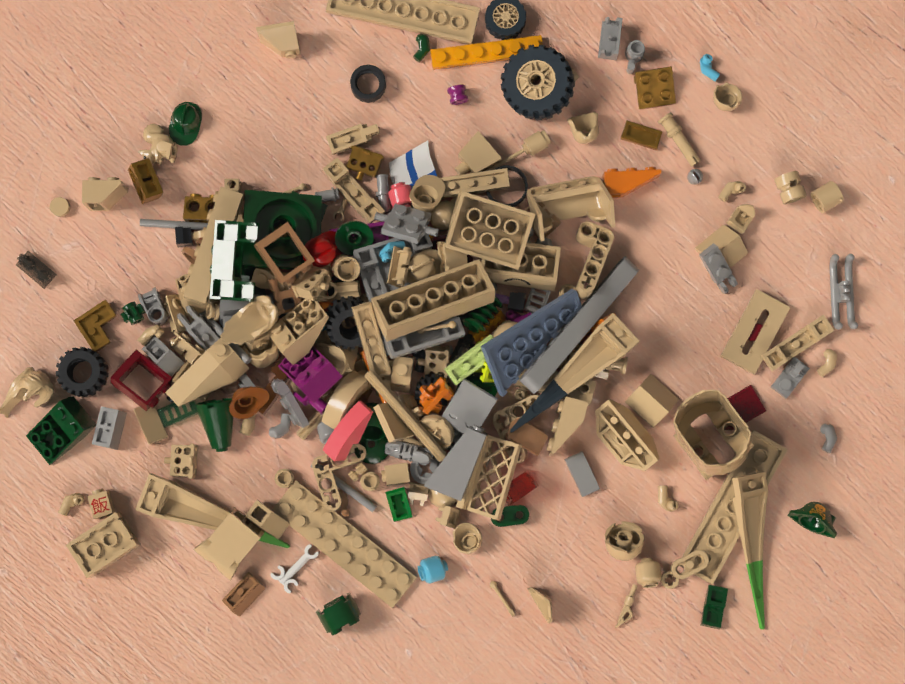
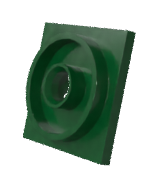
(267, 208)

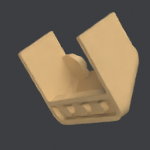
(570, 200)

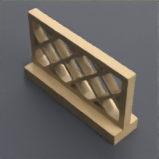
(480, 473)

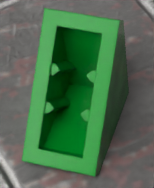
(398, 504)

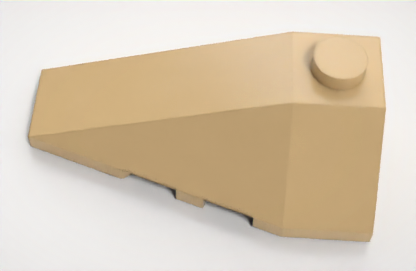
(211, 371)

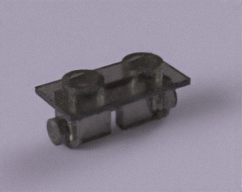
(35, 269)

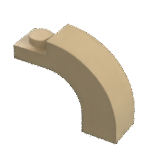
(345, 397)

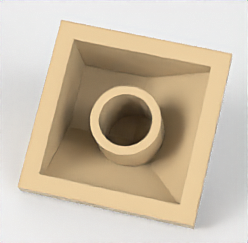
(280, 38)

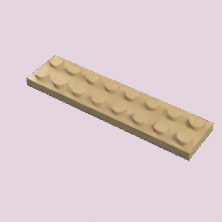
(428, 17)
(720, 526)
(344, 544)

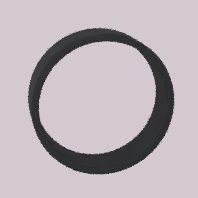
(512, 168)

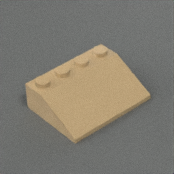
(489, 230)

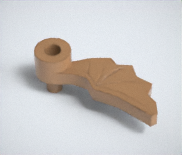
(345, 512)

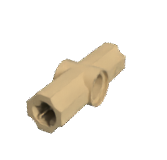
(341, 289)

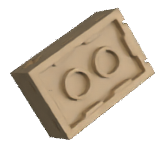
(103, 544)

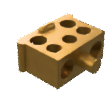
(366, 157)

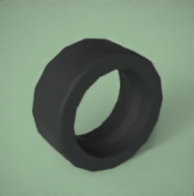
(363, 70)

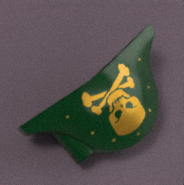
(815, 518)

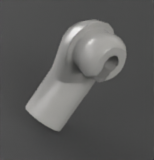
(281, 429)

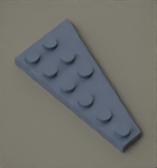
(525, 341)

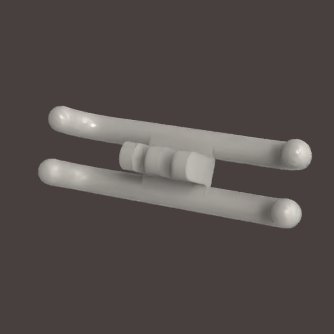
(842, 292)

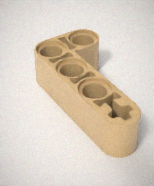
(592, 263)

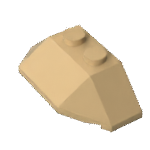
(625, 436)

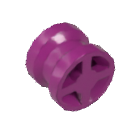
(457, 94)

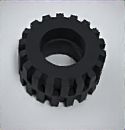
(336, 314)
(66, 368)

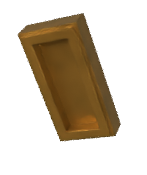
(641, 135)

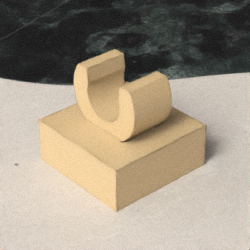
(417, 492)
(449, 516)

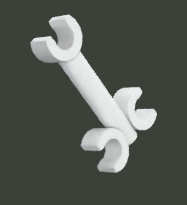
(285, 578)

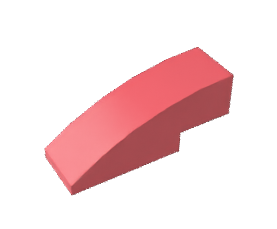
(348, 432)

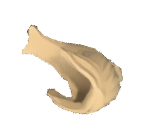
(26, 385)

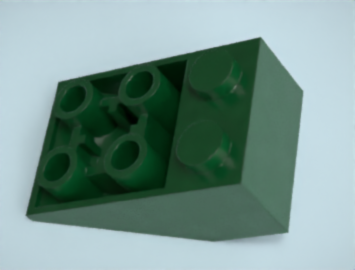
(61, 429)

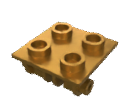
(655, 87)

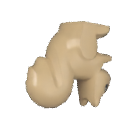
(161, 146)

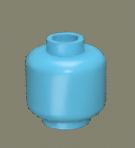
(432, 569)

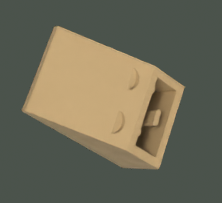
(298, 330)
(571, 416)

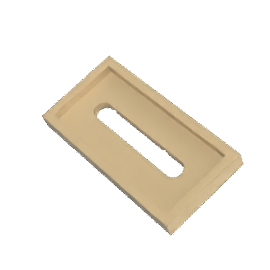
(743, 329)

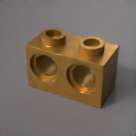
(145, 181)
(200, 215)

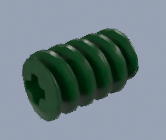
(479, 316)

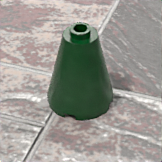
(217, 422)

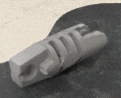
(408, 452)

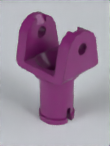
(319, 405)

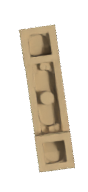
(352, 191)
(797, 343)

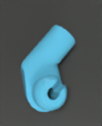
(388, 249)

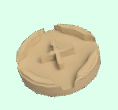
(439, 429)

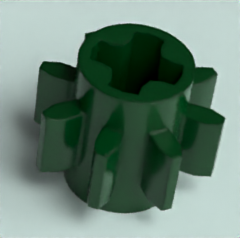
(133, 313)

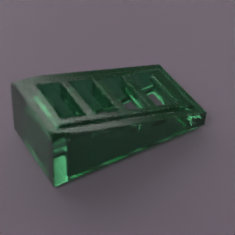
(180, 417)

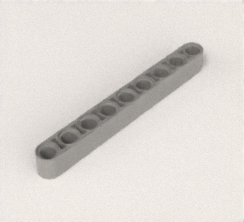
(579, 325)

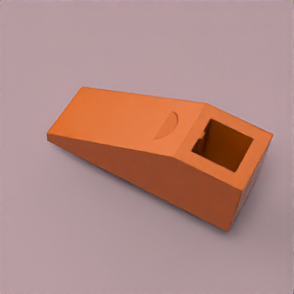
(624, 182)

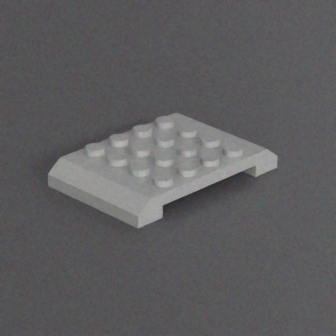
(374, 279)

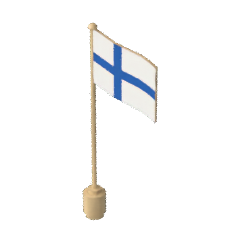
(418, 162)

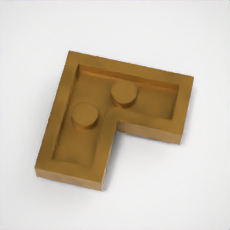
(91, 325)

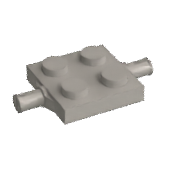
(406, 223)

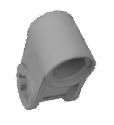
(153, 303)

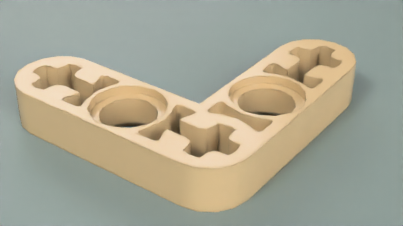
(510, 416)
(327, 473)

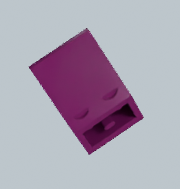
(311, 374)

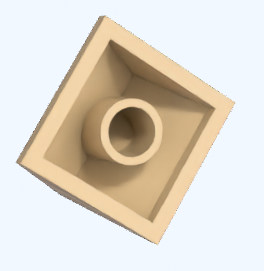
(728, 243)
(652, 400)

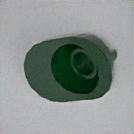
(185, 123)

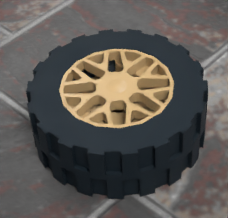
(505, 18)

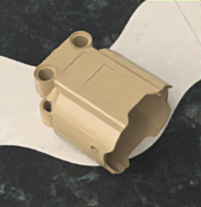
(722, 414)

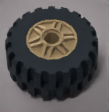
(534, 65)

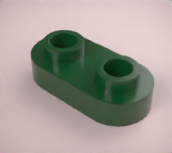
(510, 518)

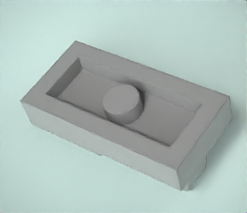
(790, 377)

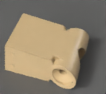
(230, 543)

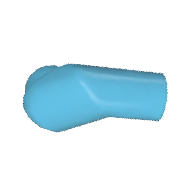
(706, 67)

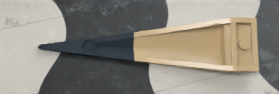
(602, 349)

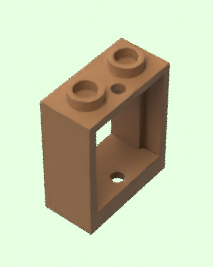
(304, 267)

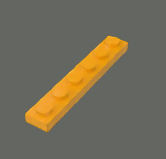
(480, 52)

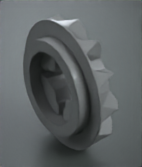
(416, 470)

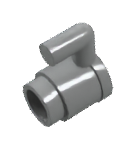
(634, 54)

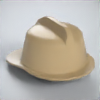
(427, 193)
(423, 265)

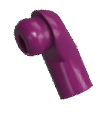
(515, 317)

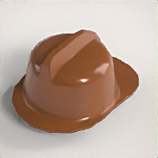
(248, 401)

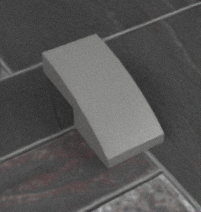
(582, 474)

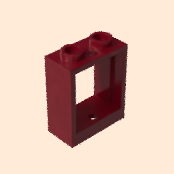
(128, 366)

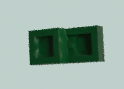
(714, 606)

